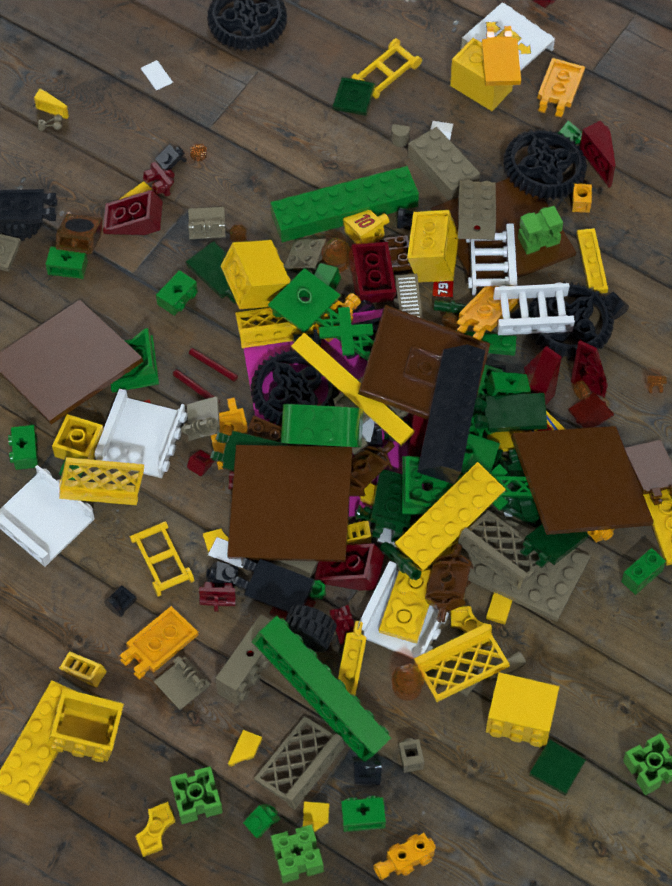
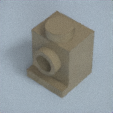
(413, 763)

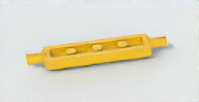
(352, 658)

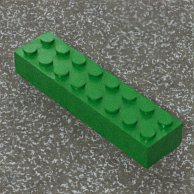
(327, 206)
(321, 688)

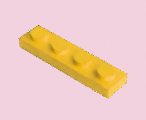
(592, 260)

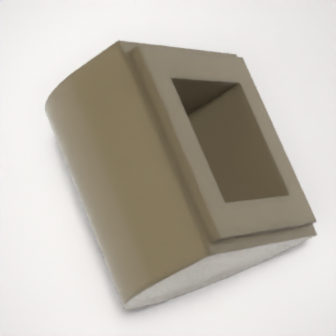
(400, 135)

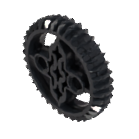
(249, 23)
(544, 164)
(582, 310)
(290, 385)

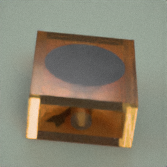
(79, 233)

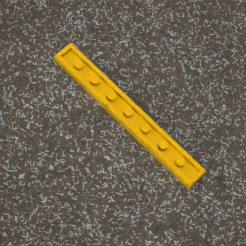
(349, 387)

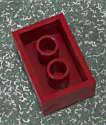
(372, 272)

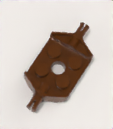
(374, 462)
(450, 594)

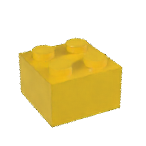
(77, 438)

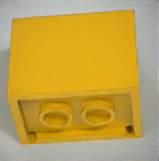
(469, 78)
(433, 246)
(254, 273)
(522, 709)
(85, 725)

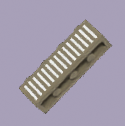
(408, 294)

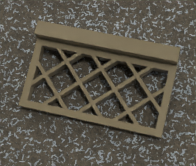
(494, 557)
(315, 768)

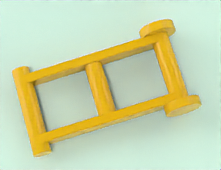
(394, 46)
(157, 585)

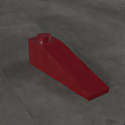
(589, 369)
(544, 373)

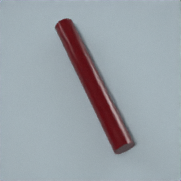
(214, 365)
(193, 385)

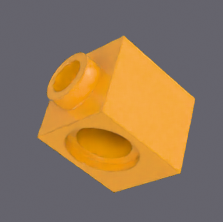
(582, 198)

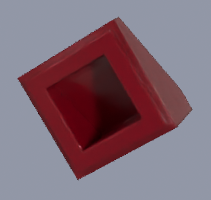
(200, 463)

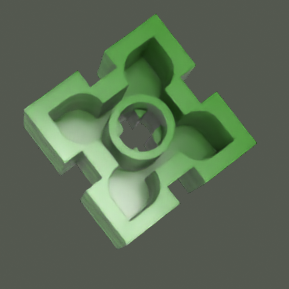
(540, 229)
(639, 760)
(190, 806)
(290, 864)

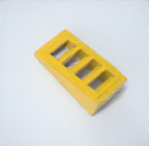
(49, 104)
(357, 527)
(93, 676)

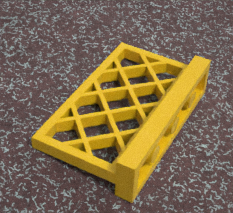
(266, 331)
(100, 489)
(457, 647)

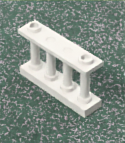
(508, 266)
(529, 325)

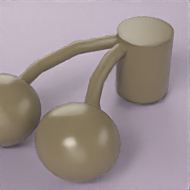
(57, 124)

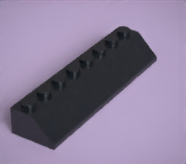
(451, 413)

